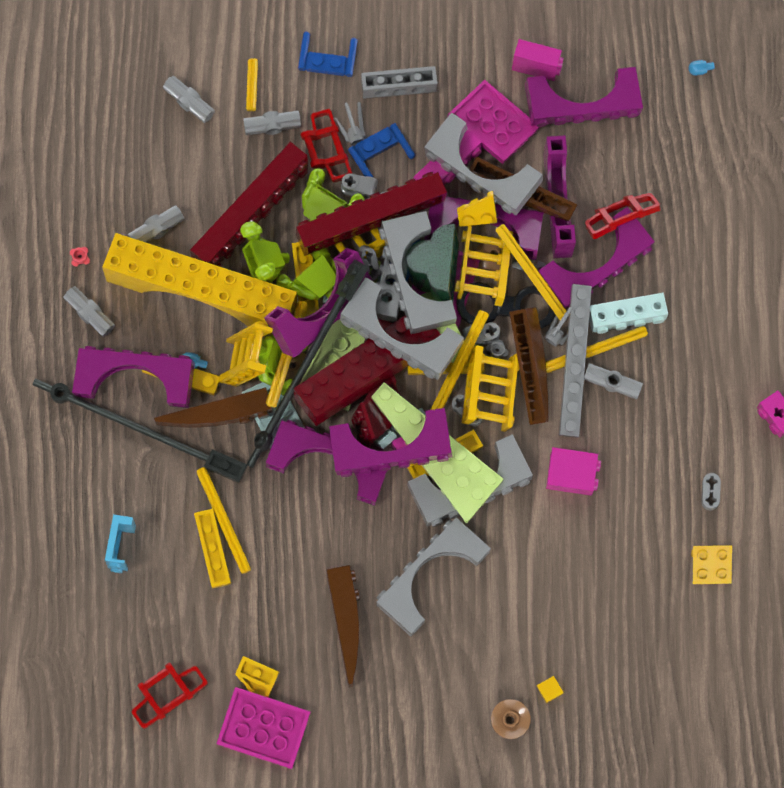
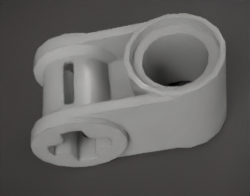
(360, 184)
(485, 337)

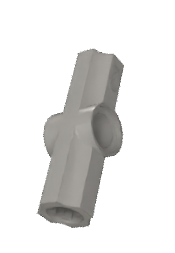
(188, 99)
(272, 122)
(158, 225)
(89, 311)
(625, 385)

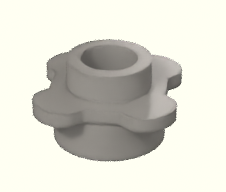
(499, 344)

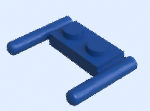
(327, 63)
(377, 144)

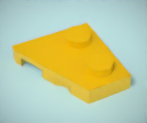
(478, 211)
(256, 676)

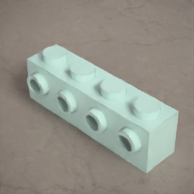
(628, 312)

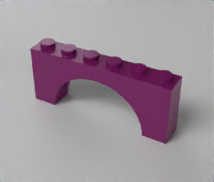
(549, 108)
(525, 225)
(562, 231)
(630, 243)
(297, 333)
(96, 365)
(296, 441)
(430, 445)

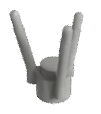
(354, 133)
(554, 334)

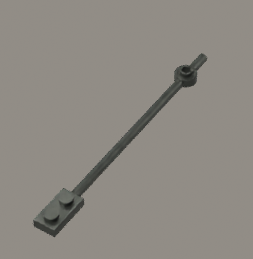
(345, 290)
(215, 461)

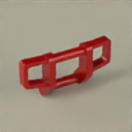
(311, 135)
(629, 201)
(169, 669)

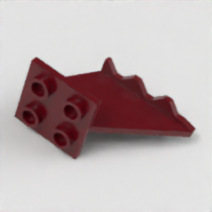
(369, 419)

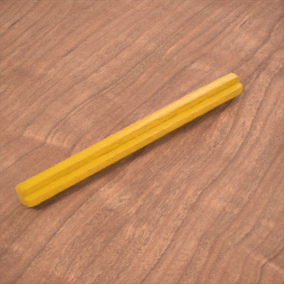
(531, 271)
(601, 346)
(460, 360)
(283, 364)
(223, 520)

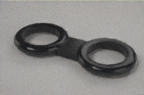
(510, 304)

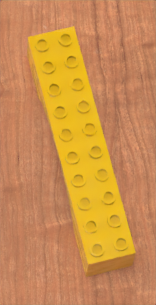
(153, 268)

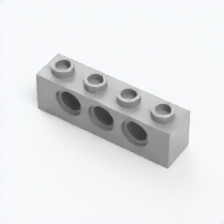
(399, 82)
(390, 310)

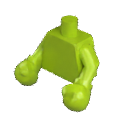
(319, 200)
(261, 255)
(315, 280)
(269, 356)

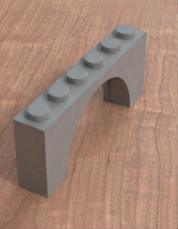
(509, 192)
(420, 312)
(429, 357)
(435, 505)
(453, 541)

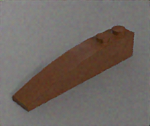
(541, 199)
(531, 362)
(220, 412)
(345, 608)

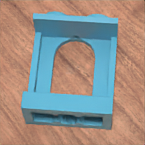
(119, 525)

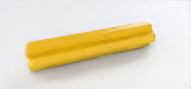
(252, 74)

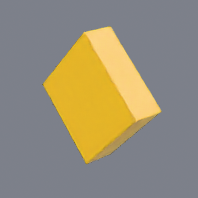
(550, 689)

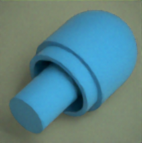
(700, 67)
(198, 362)

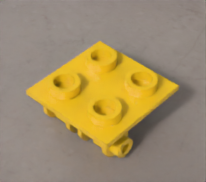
(712, 564)

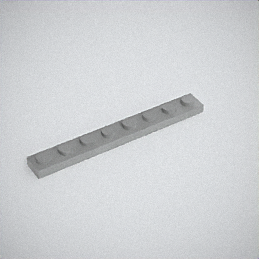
(575, 361)

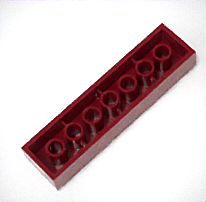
(252, 205)
(369, 214)
(355, 374)

